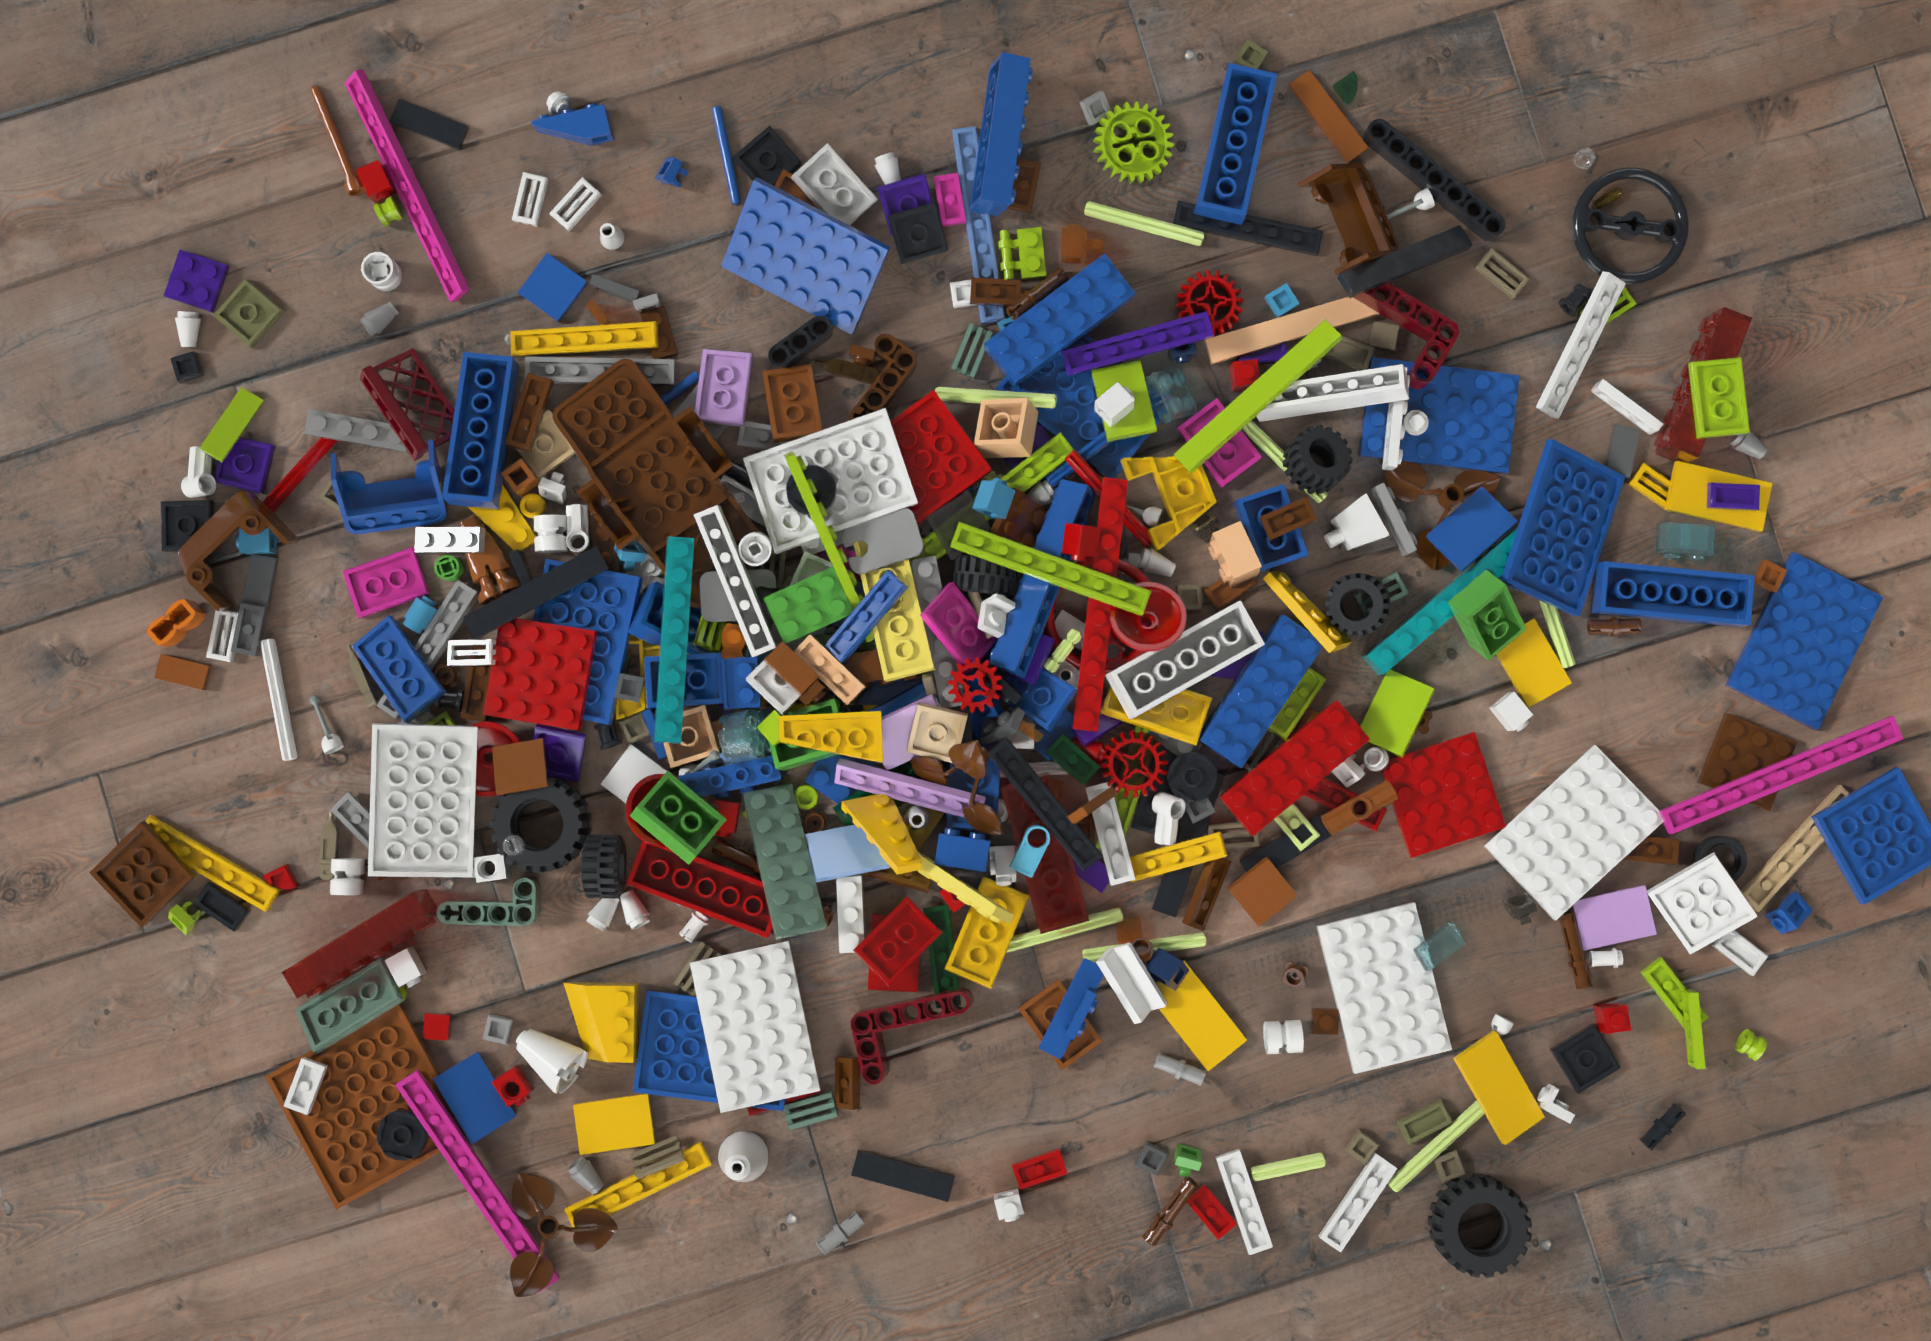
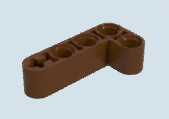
(892, 368)

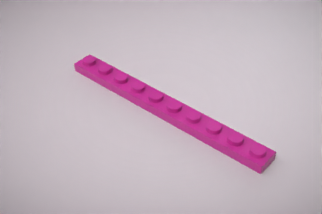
(407, 185)
(1781, 774)
(468, 1166)

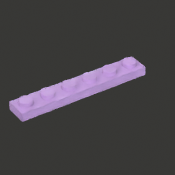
(903, 787)

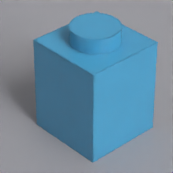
(994, 498)
(257, 544)

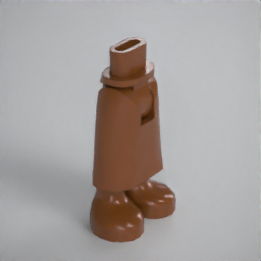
(489, 565)

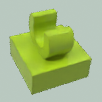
(182, 919)

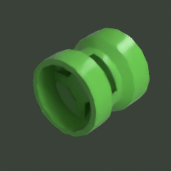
(454, 569)

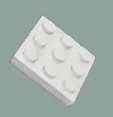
(1702, 903)

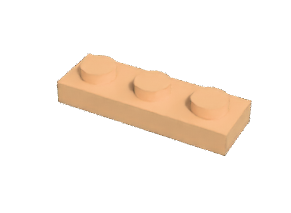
(829, 670)

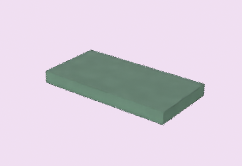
(349, 1005)

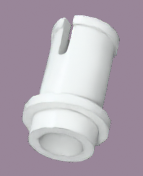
(694, 926)
(1606, 958)

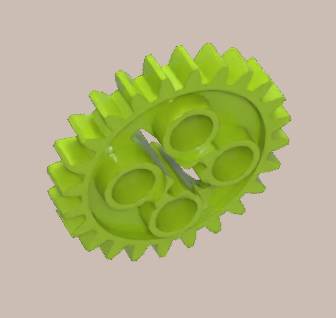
(1128, 121)

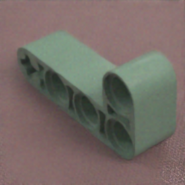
(488, 908)

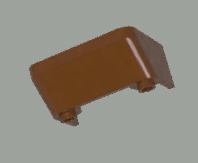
(1356, 212)
(241, 511)

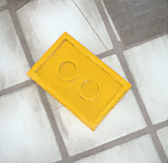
(1533, 665)
(614, 1123)

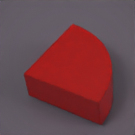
(281, 878)

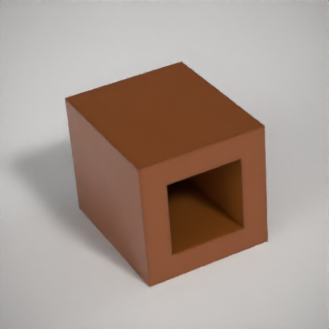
(521, 477)

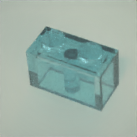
(1685, 540)

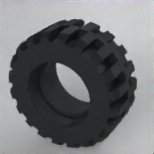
(574, 832)
(1503, 1248)

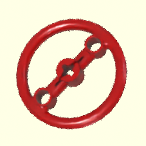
(1111, 663)

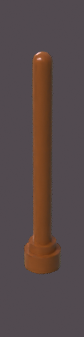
(352, 182)

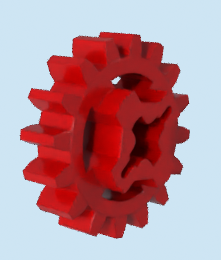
(969, 695)

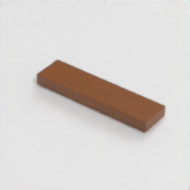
(1328, 116)

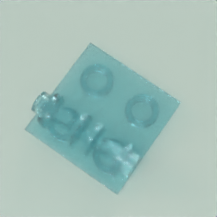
(1174, 394)

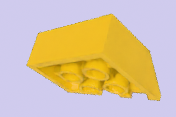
(606, 1019)

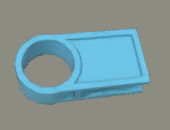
(1027, 856)

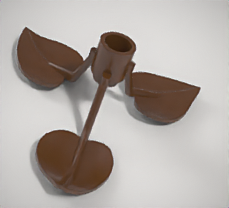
(1408, 482)
(972, 760)
(591, 1232)

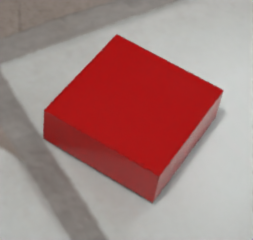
(437, 1026)

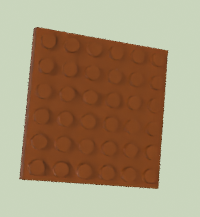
(354, 1100)

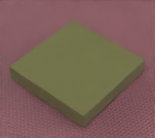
(249, 313)

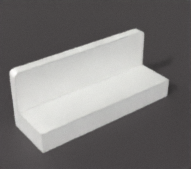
(1131, 981)

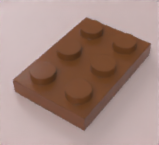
(792, 402)
(1039, 1014)

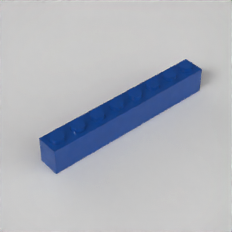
(1034, 596)

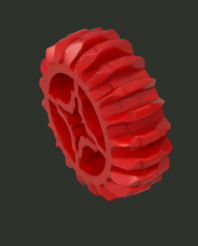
(1220, 301)
(1145, 745)

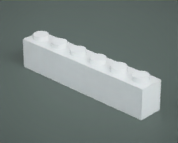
(1339, 392)
(735, 580)

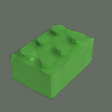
(808, 605)
(1487, 615)
(791, 756)
(678, 817)

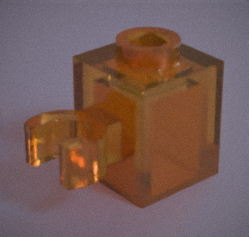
(1075, 244)

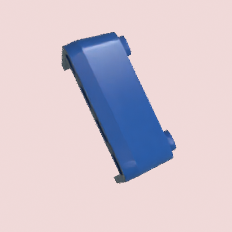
(392, 502)

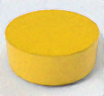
(532, 505)

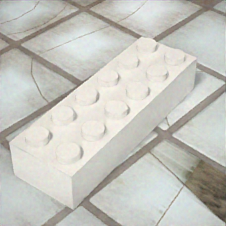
(1190, 659)

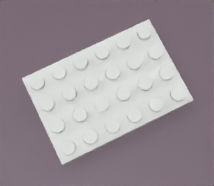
(859, 457)
(422, 800)
(1574, 832)
(1381, 989)
(755, 1026)

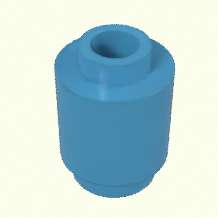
(420, 614)

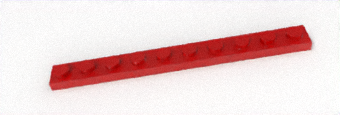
(1098, 613)

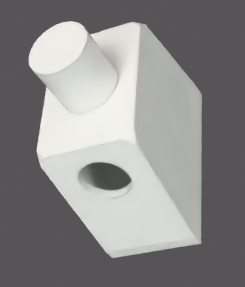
(1356, 525)

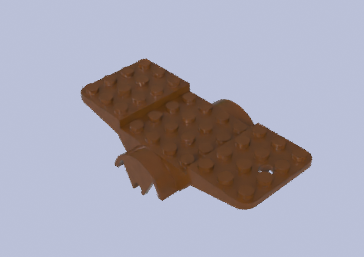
(648, 467)

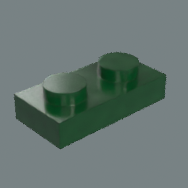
(1072, 760)

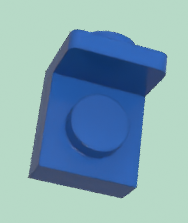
(1790, 913)

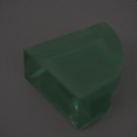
(1347, 88)

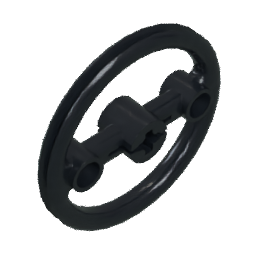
(1636, 219)

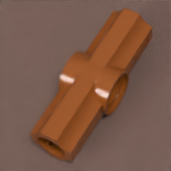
(1373, 800)

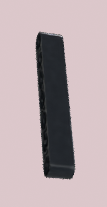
(1428, 168)

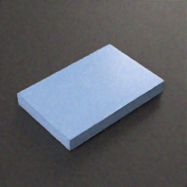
(842, 853)

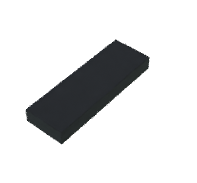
(429, 124)

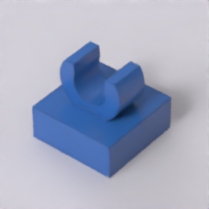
(669, 170)

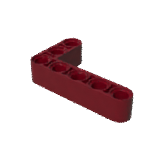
(1410, 321)
(900, 1019)

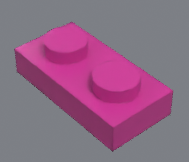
(949, 200)

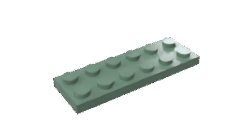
(784, 861)

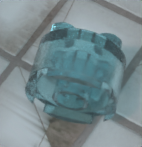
(741, 737)

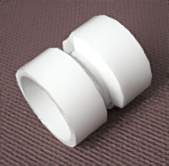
(381, 271)
(550, 533)
(755, 548)
(347, 876)
(1283, 1037)

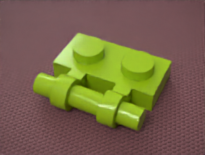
(1031, 254)

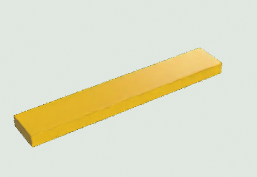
(584, 339)
(216, 867)
(633, 1189)

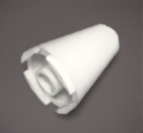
(551, 1058)
(743, 1156)

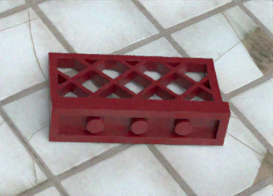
(393, 409)

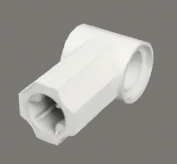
(199, 478)
(577, 527)
(1168, 810)

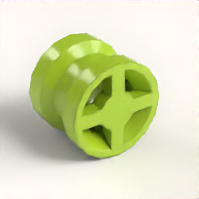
(388, 211)
(1751, 1044)

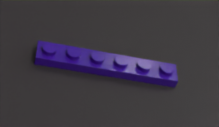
(1137, 344)

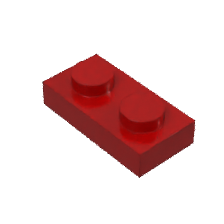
(1039, 1168)
(1211, 1211)

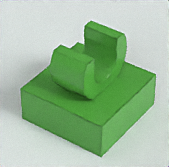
(1187, 1159)

